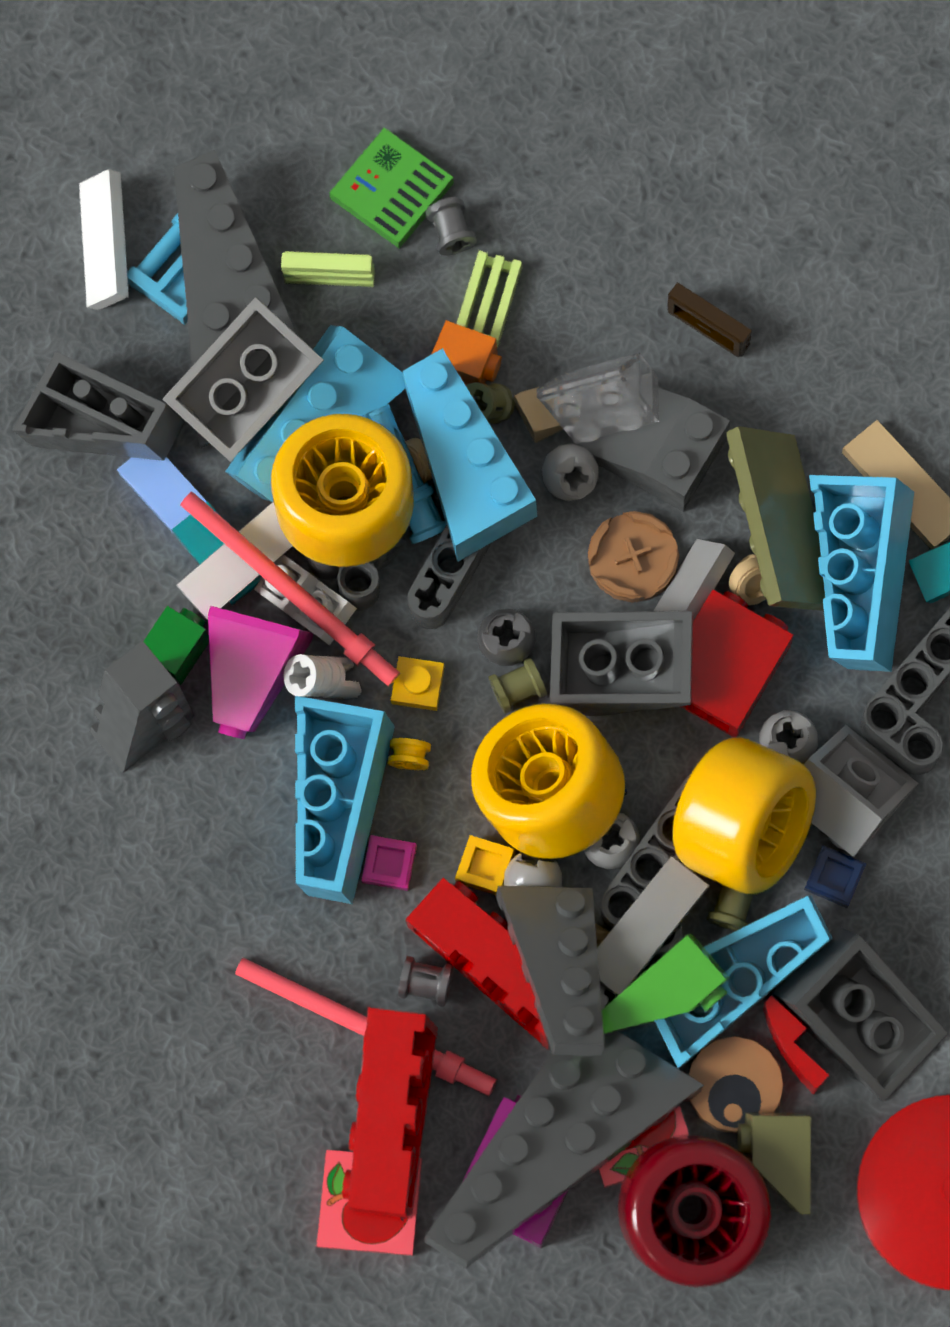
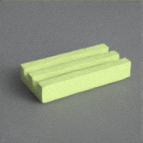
(497, 264)
(328, 269)

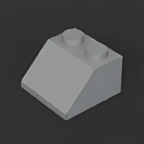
(855, 790)

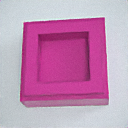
(389, 863)

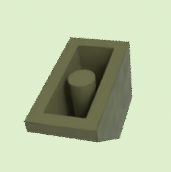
(782, 1154)

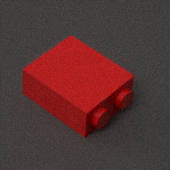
(733, 660)

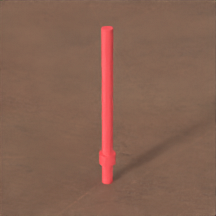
(358, 647)
(447, 1066)

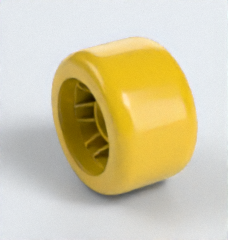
(334, 460)
(548, 781)
(744, 815)

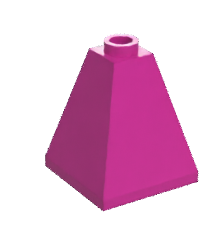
(248, 667)

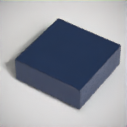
(835, 876)

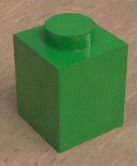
(178, 641)

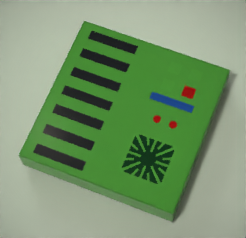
(391, 187)

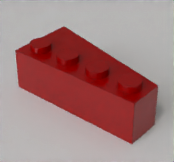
(477, 949)
(390, 1112)

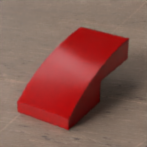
(786, 1032)

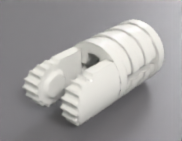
(320, 677)

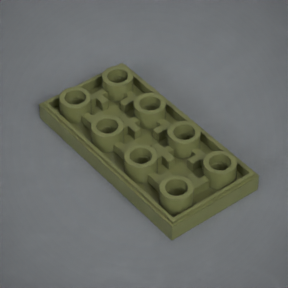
(778, 516)

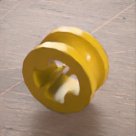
(409, 754)

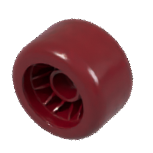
(732, 1214)

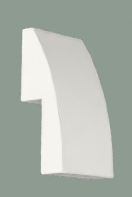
(328, 598)

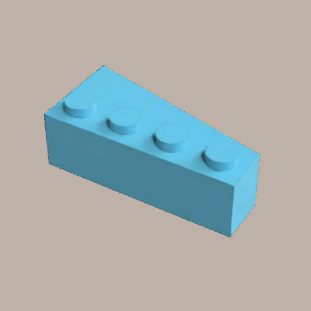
(347, 382)
(470, 468)
(862, 564)
(336, 791)
(756, 962)

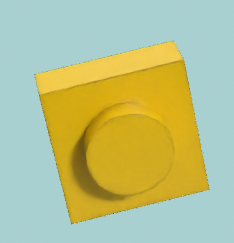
(418, 683)
(484, 864)

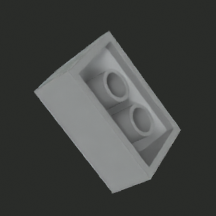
(243, 379)

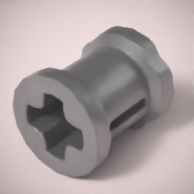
(451, 226)
(425, 981)

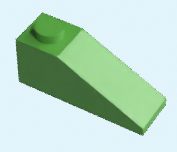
(670, 987)

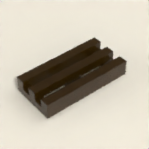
(709, 320)

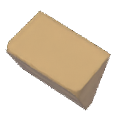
(535, 415)

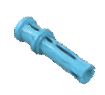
(425, 516)

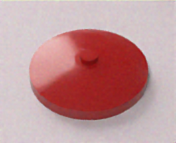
(907, 1192)

